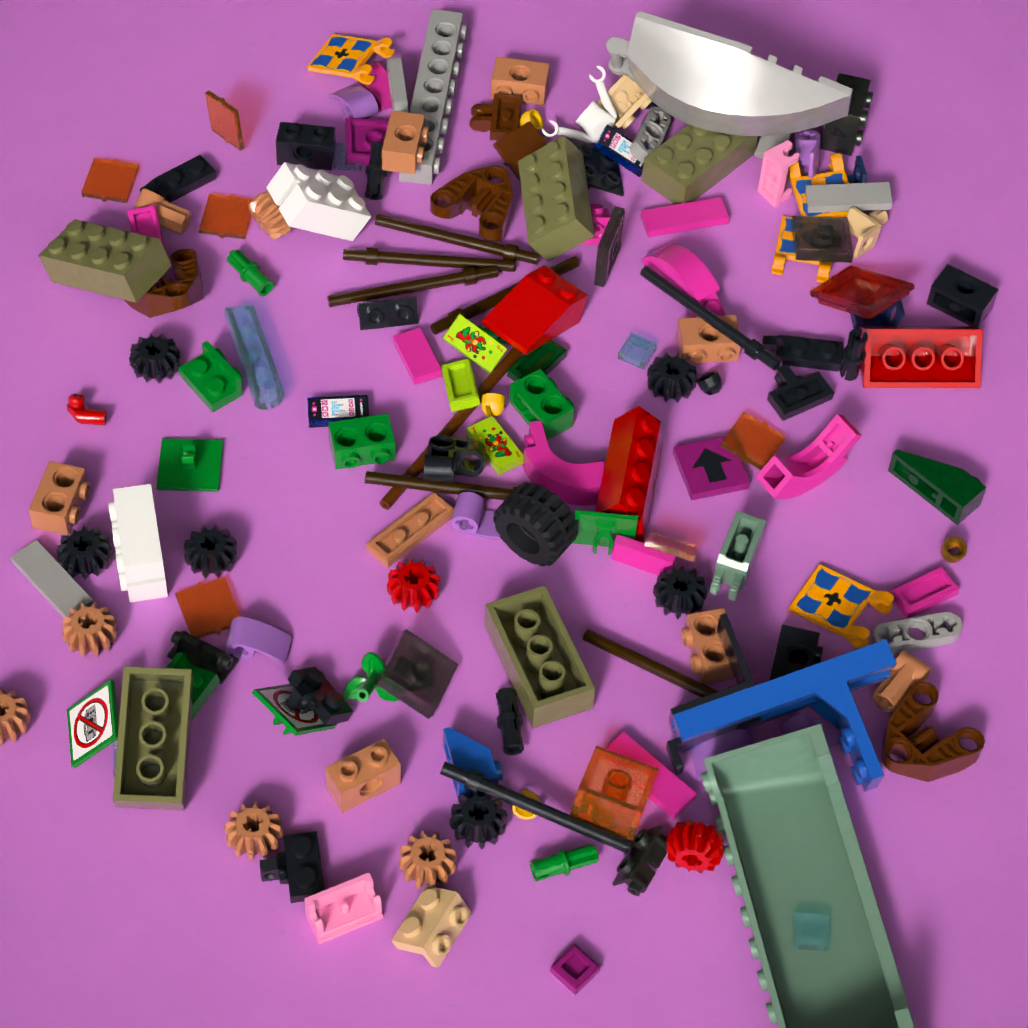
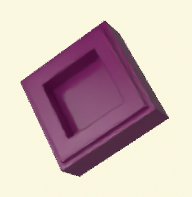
(575, 969)

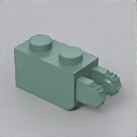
(738, 553)

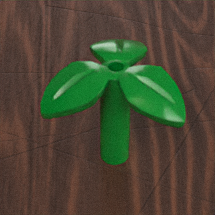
(362, 687)

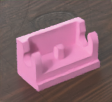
(774, 173)
(343, 908)

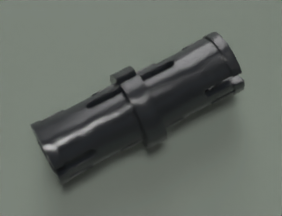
(374, 173)
(853, 354)
(509, 721)

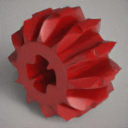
(413, 585)
(695, 846)

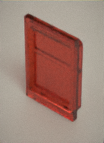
(861, 291)

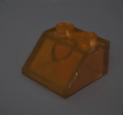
(614, 792)

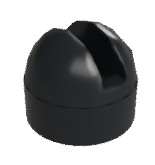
(710, 382)

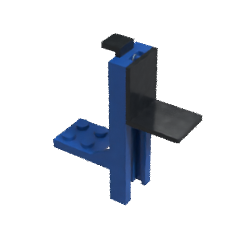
(821, 687)

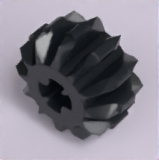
(154, 358)
(671, 377)
(210, 551)
(84, 552)
(680, 591)
(477, 831)

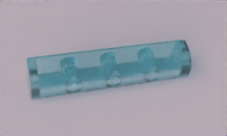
(254, 356)

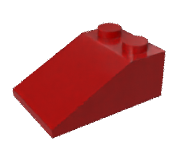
(536, 310)

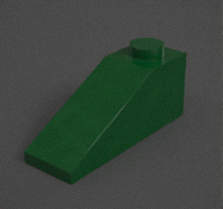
(940, 484)

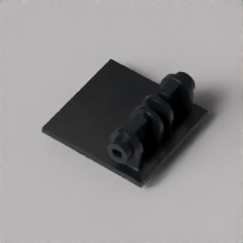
(600, 170)

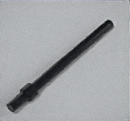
(752, 348)
(474, 781)

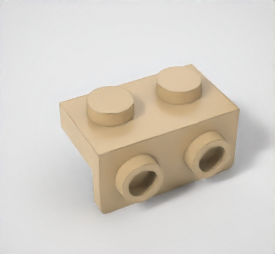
(626, 99)
(433, 924)

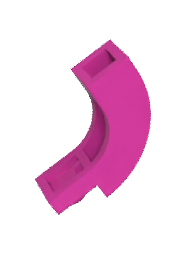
(687, 273)
(796, 474)
(571, 482)

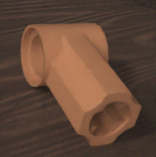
(170, 216)
(902, 677)

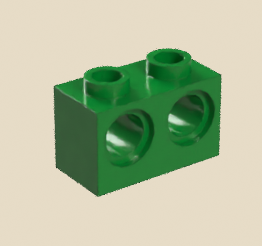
(540, 400)
(361, 441)

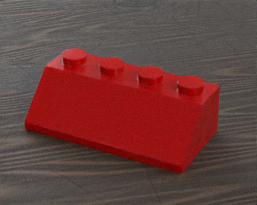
(922, 357)
(631, 467)

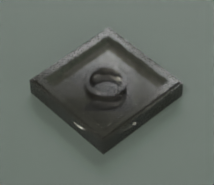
(821, 239)
(609, 246)
(417, 674)

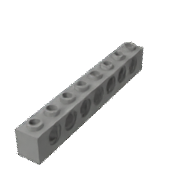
(435, 86)

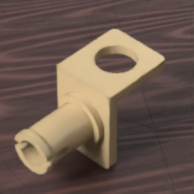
(865, 228)

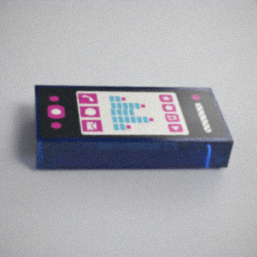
(617, 147)
(336, 408)

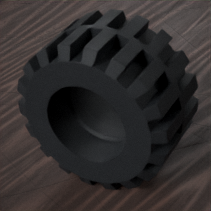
(536, 524)

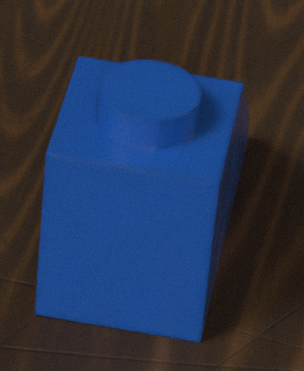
(470, 755)

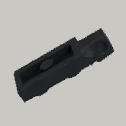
(182, 179)
(805, 352)

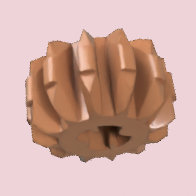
(268, 216)
(89, 629)
(12, 715)
(240, 832)
(427, 871)

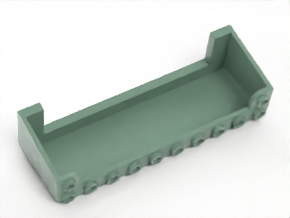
(802, 855)

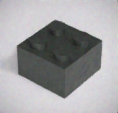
(844, 133)

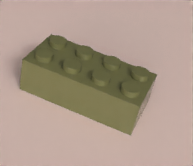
(694, 162)
(555, 198)
(105, 260)
(539, 656)
(153, 738)

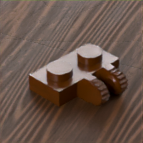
(499, 118)

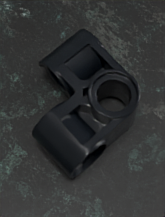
(447, 458)

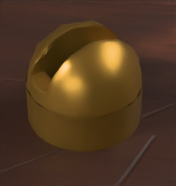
(950, 544)

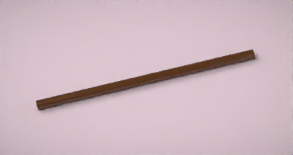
(454, 423)

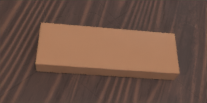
(410, 529)

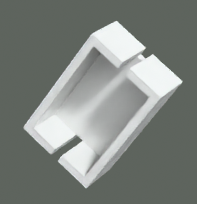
(318, 201)
(137, 543)

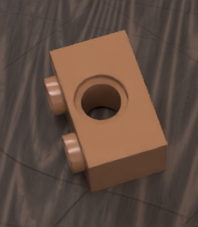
(520, 78)
(403, 142)
(704, 343)
(363, 775)

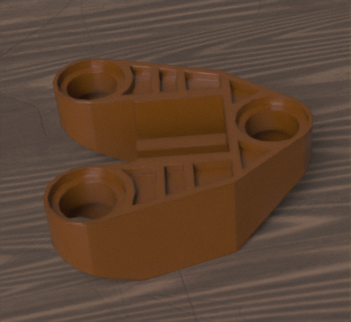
(478, 194)
(171, 295)
(939, 761)

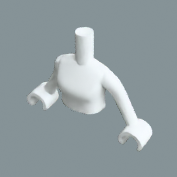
(593, 118)

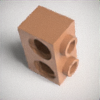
(59, 498)
(706, 647)

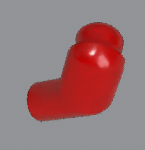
(82, 413)

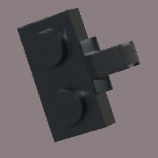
(798, 394)
(314, 691)
(296, 866)

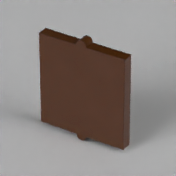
(518, 145)

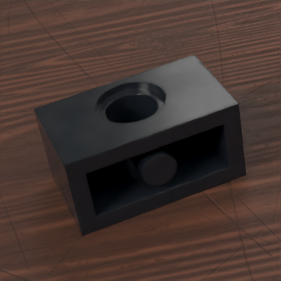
(306, 145)
(962, 296)
(795, 646)

